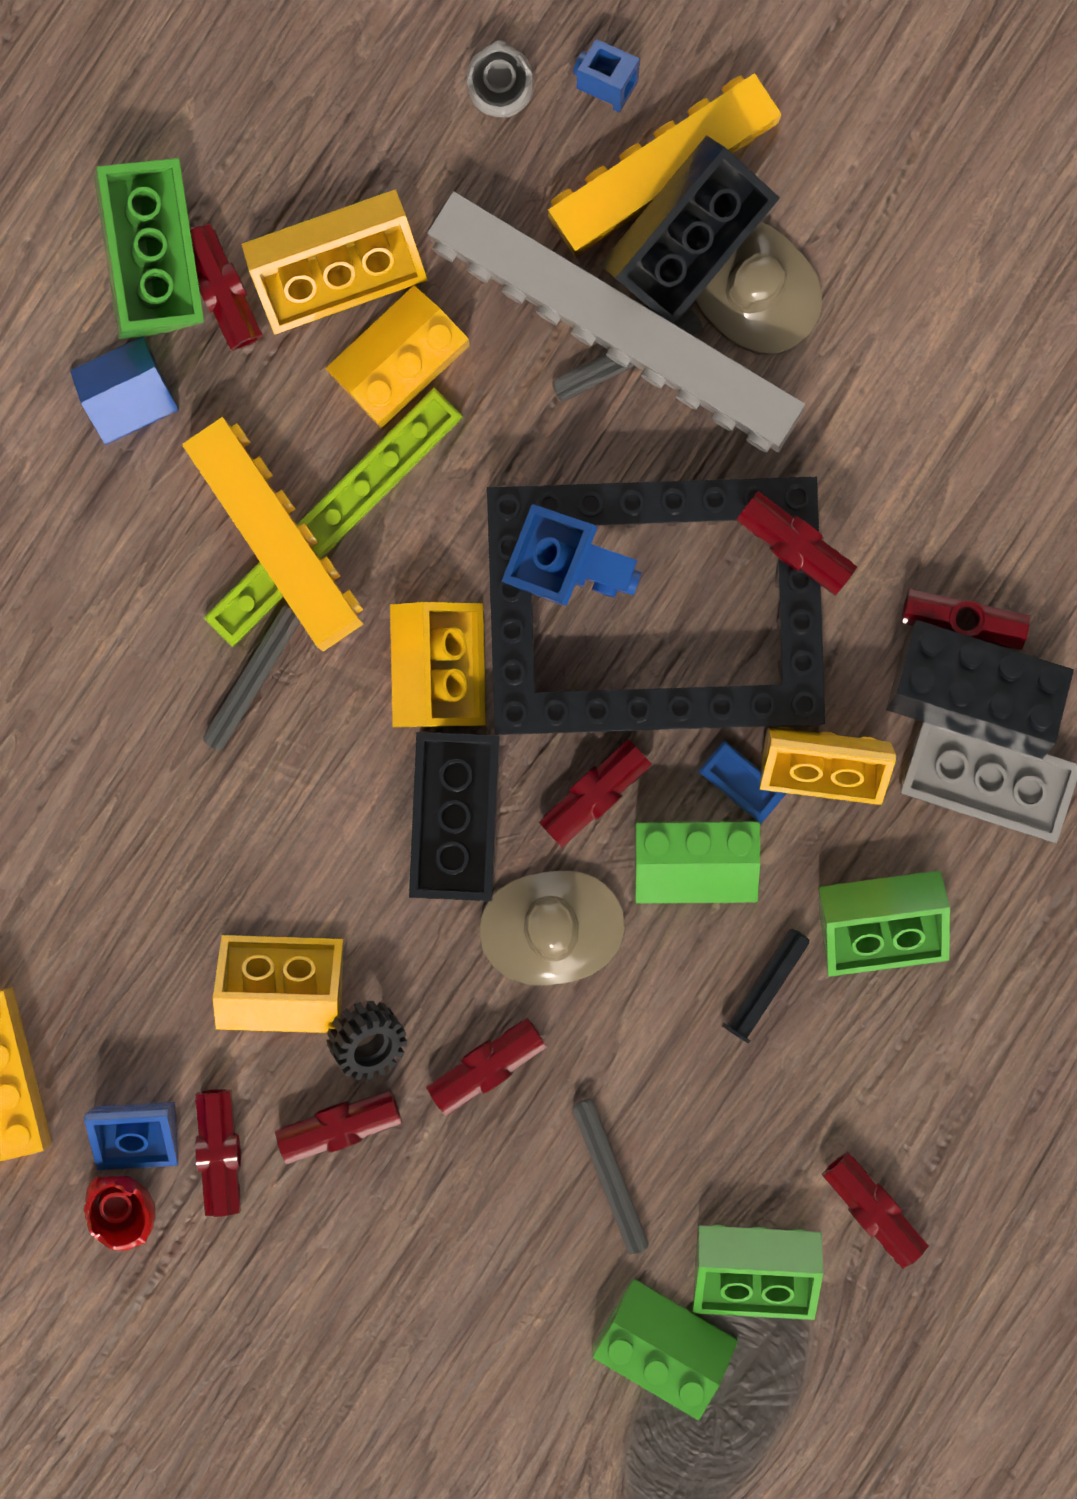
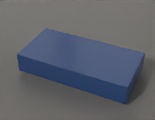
(740, 781)

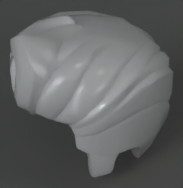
(500, 80)

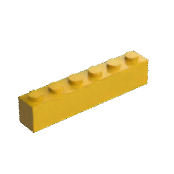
(627, 188)
(273, 534)

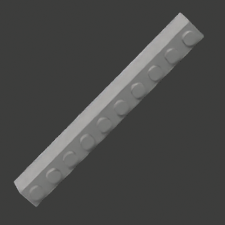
(615, 322)

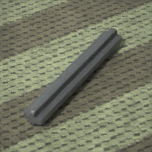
(605, 368)
(252, 679)
(610, 1176)

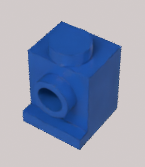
(607, 73)
(609, 572)

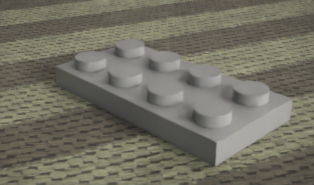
(990, 782)

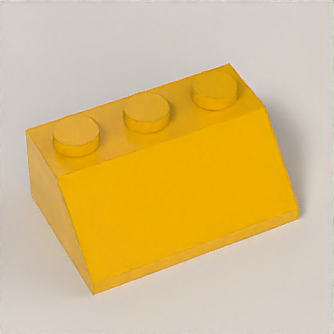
(398, 356)
(437, 664)
(826, 765)
(278, 983)

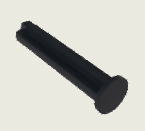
(767, 985)

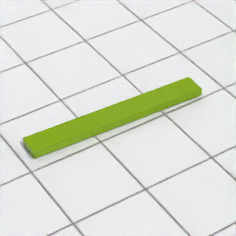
(342, 509)

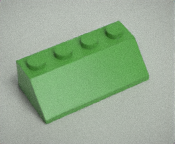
(148, 247)

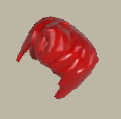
(119, 1212)

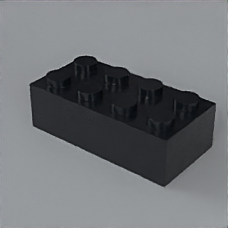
(690, 230)
(980, 689)
(454, 816)

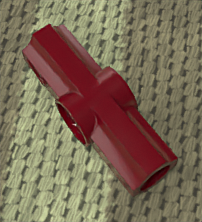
(223, 290)
(796, 543)
(991, 623)
(595, 793)
(486, 1066)
(338, 1126)
(218, 1152)
(875, 1210)

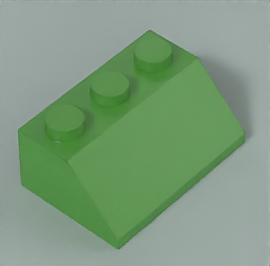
(697, 861)
(885, 923)
(757, 1272)
(665, 1349)

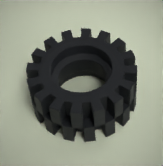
(358, 1026)

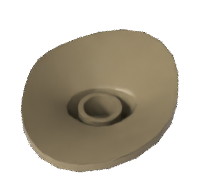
(763, 295)
(552, 928)

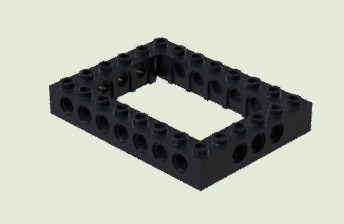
(524, 711)

